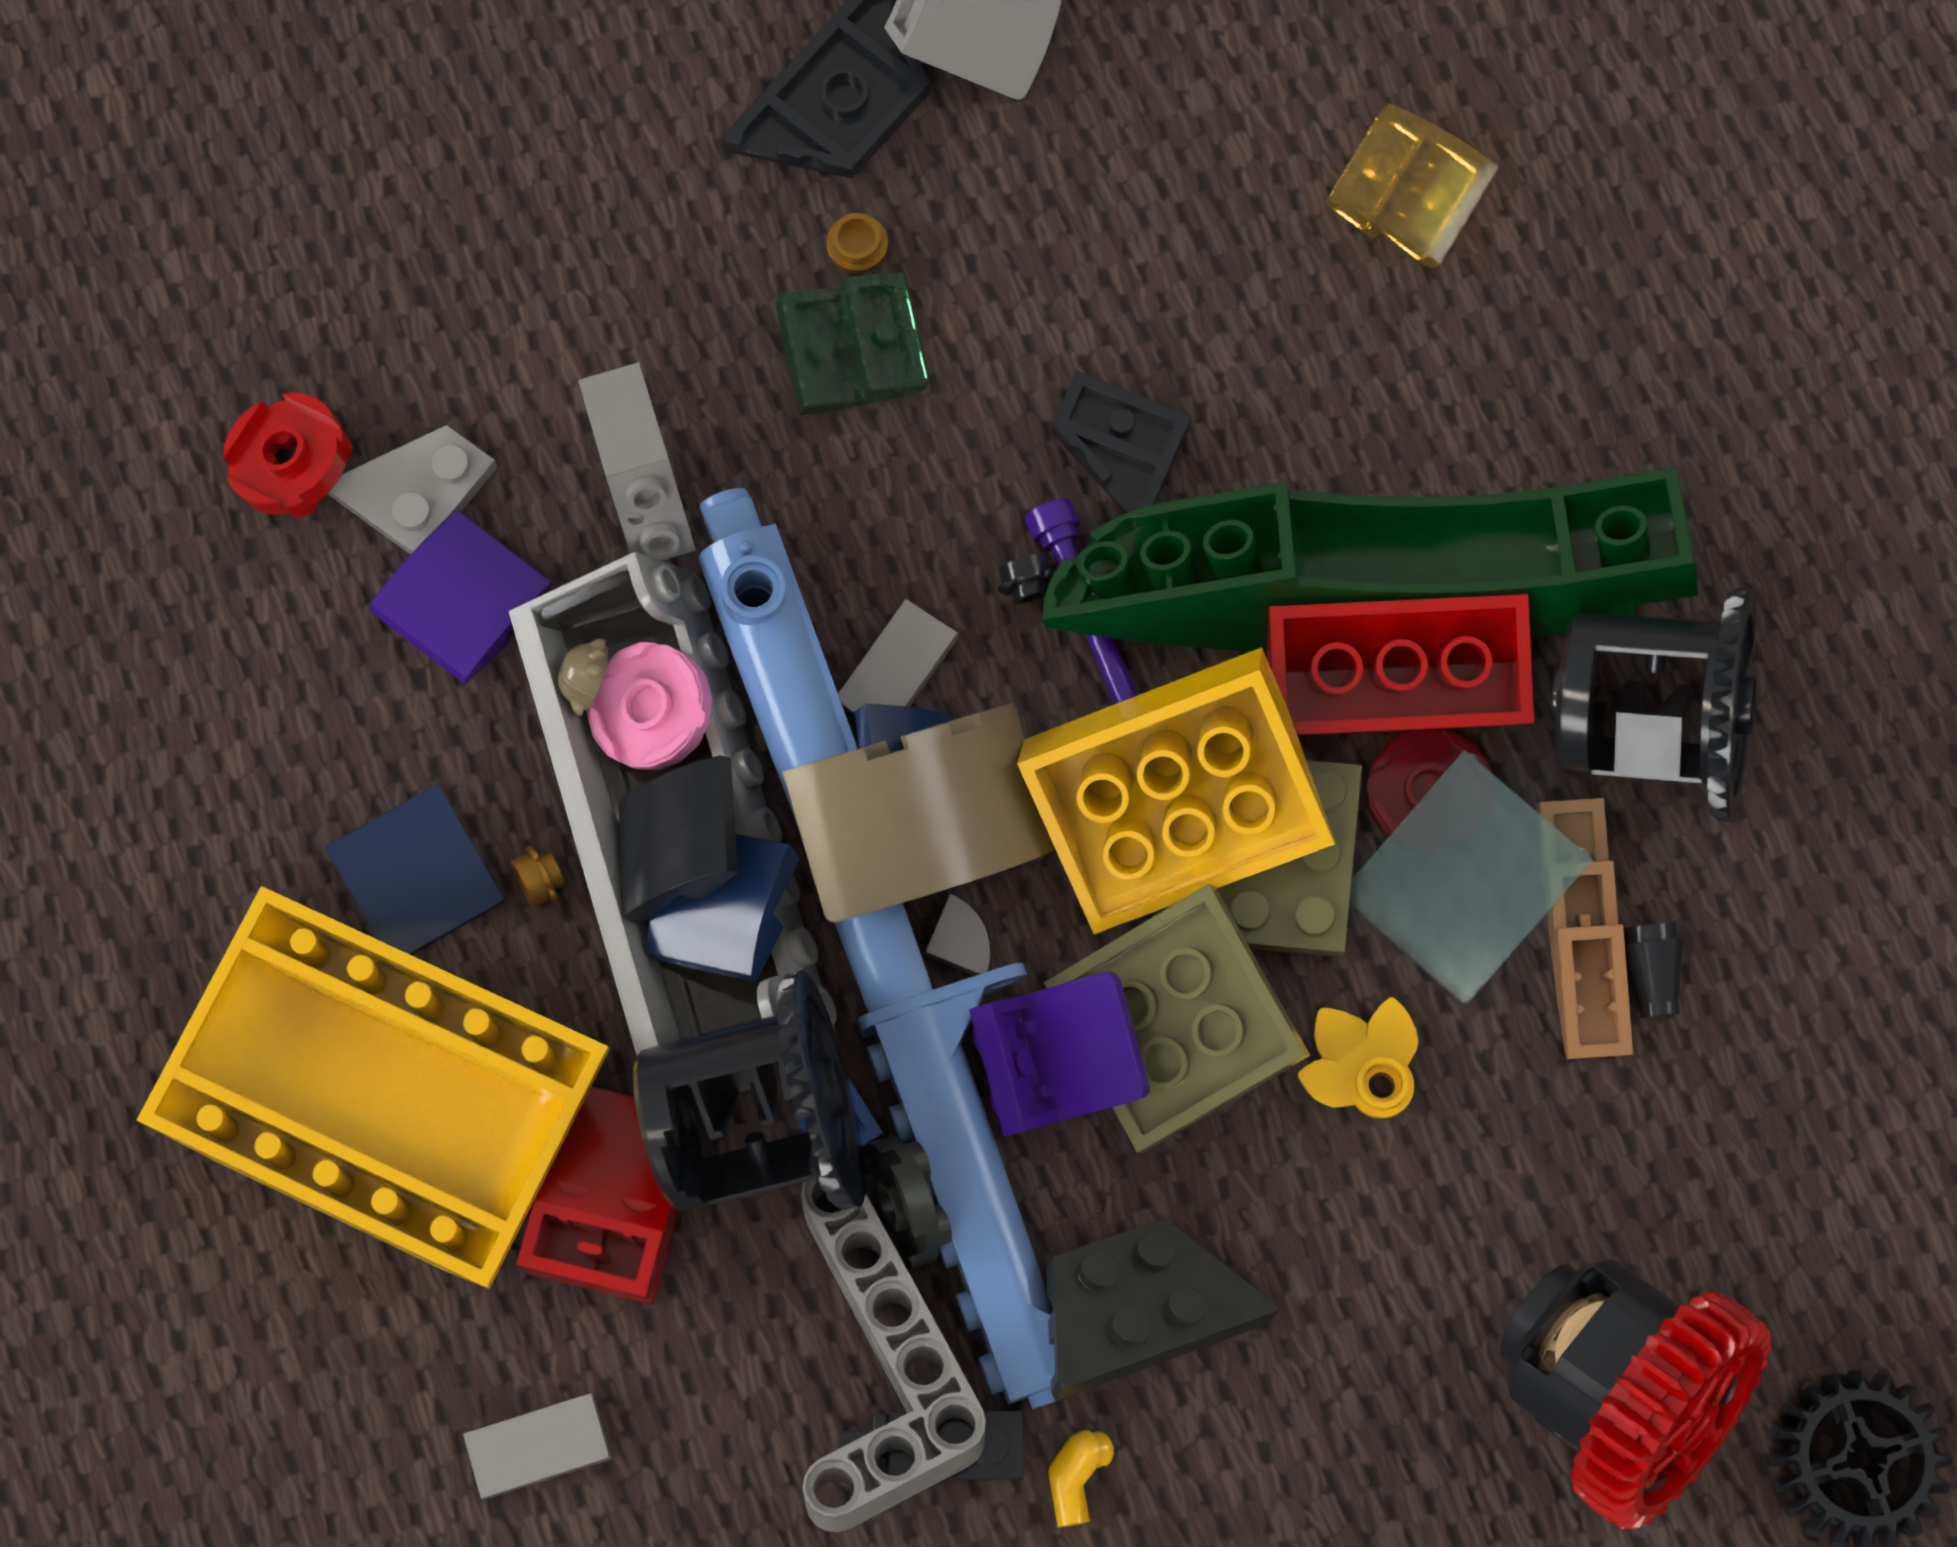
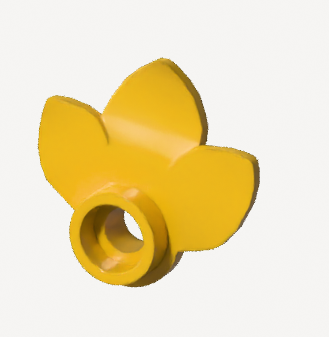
(1358, 1052)

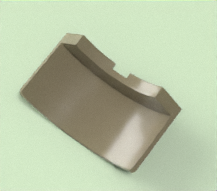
(917, 817)

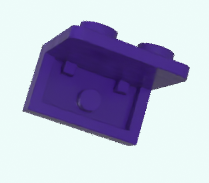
(1059, 1052)

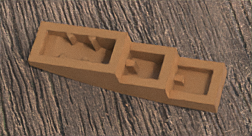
(1589, 941)

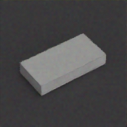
(899, 660)
(537, 1446)

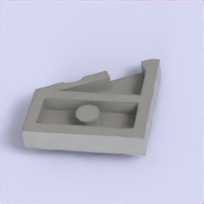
(415, 486)

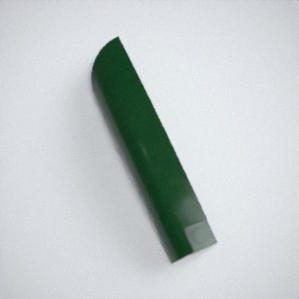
(1217, 561)

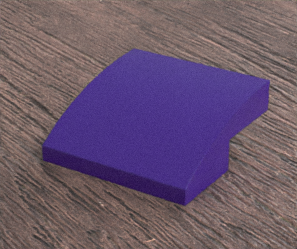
(458, 596)

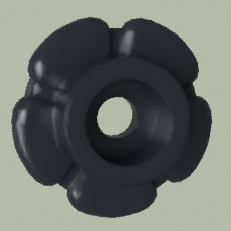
(1025, 578)

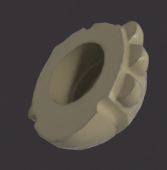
(583, 674)

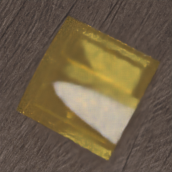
(1411, 184)

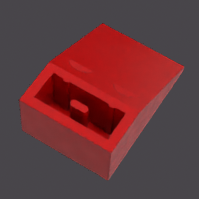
(600, 1208)

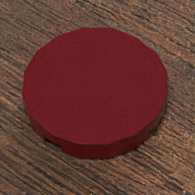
(1390, 782)

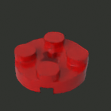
(307, 476)

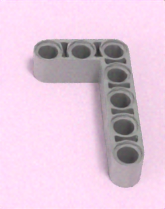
(896, 1350)

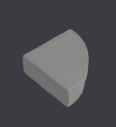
(960, 939)

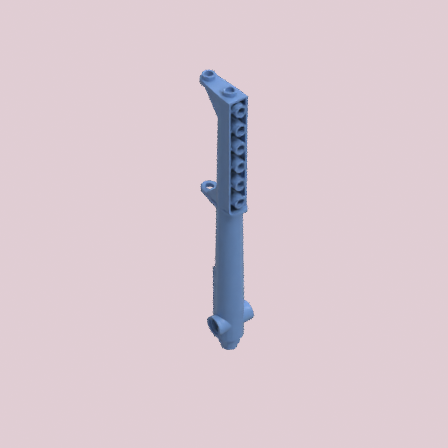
(913, 1025)

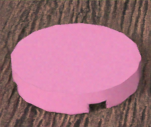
(650, 706)

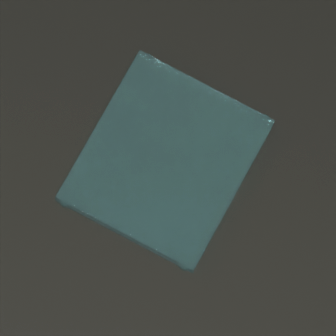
(1466, 877)

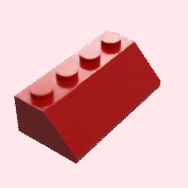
(1403, 664)

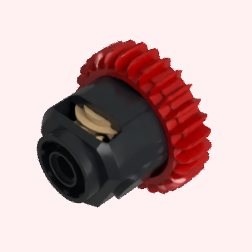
(1632, 1381)

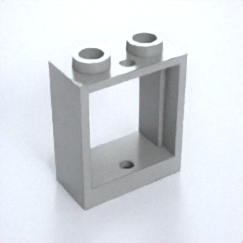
(636, 463)

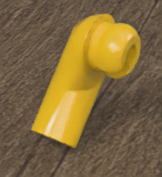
(1072, 1469)

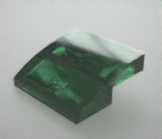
(851, 343)

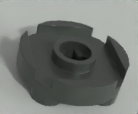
(904, 1200)

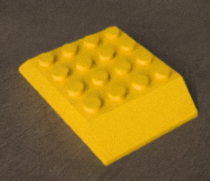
(374, 1087)

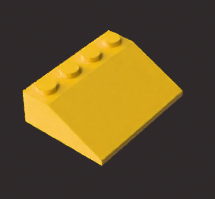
(1176, 791)

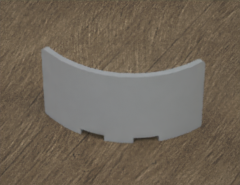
(977, 40)

